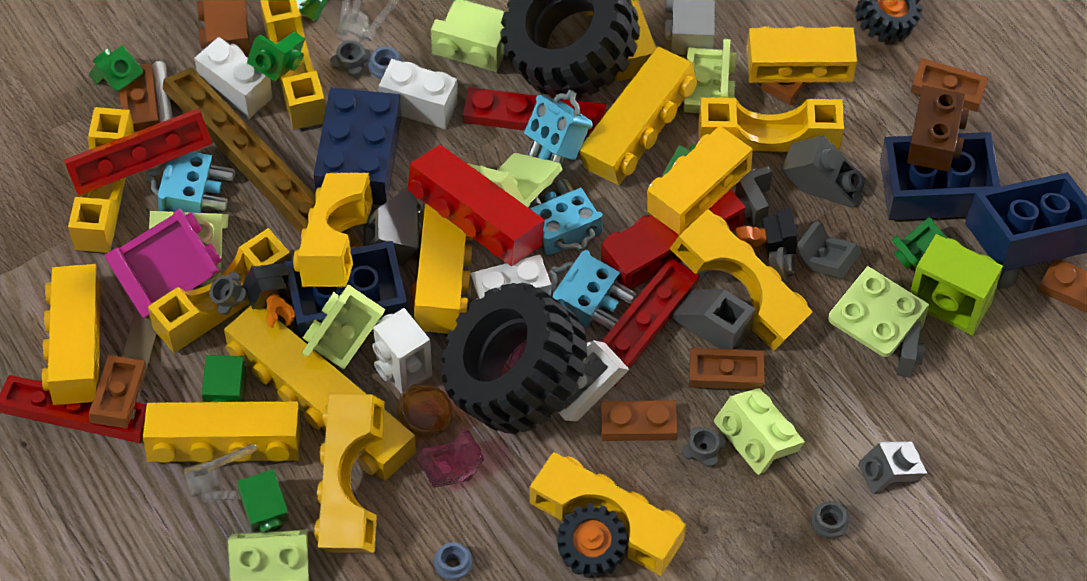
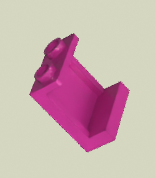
(163, 260)

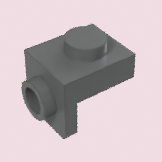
(750, 191)
(826, 253)
(910, 352)
(891, 463)

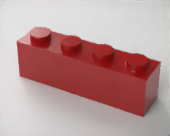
(475, 205)
(646, 245)

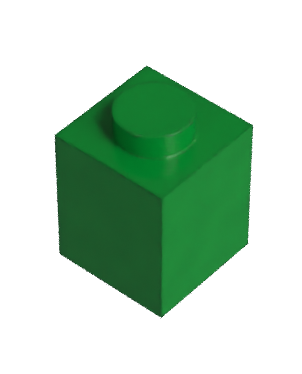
(224, 379)
(263, 501)

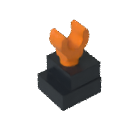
(775, 233)
(265, 290)

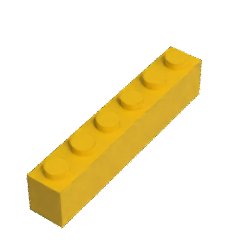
(278, 360)

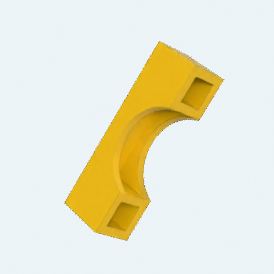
(300, 87)
(773, 131)
(97, 211)
(712, 246)
(325, 251)
(189, 314)
(350, 426)
(651, 533)

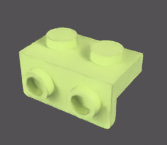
(712, 75)
(344, 328)
(757, 429)

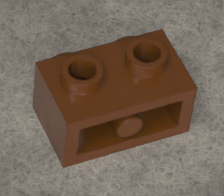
(936, 128)

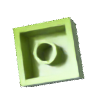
(956, 283)

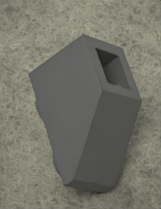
(823, 171)
(397, 223)
(716, 317)

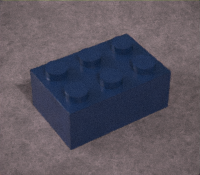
(360, 137)
(935, 193)
(1030, 221)
(373, 274)

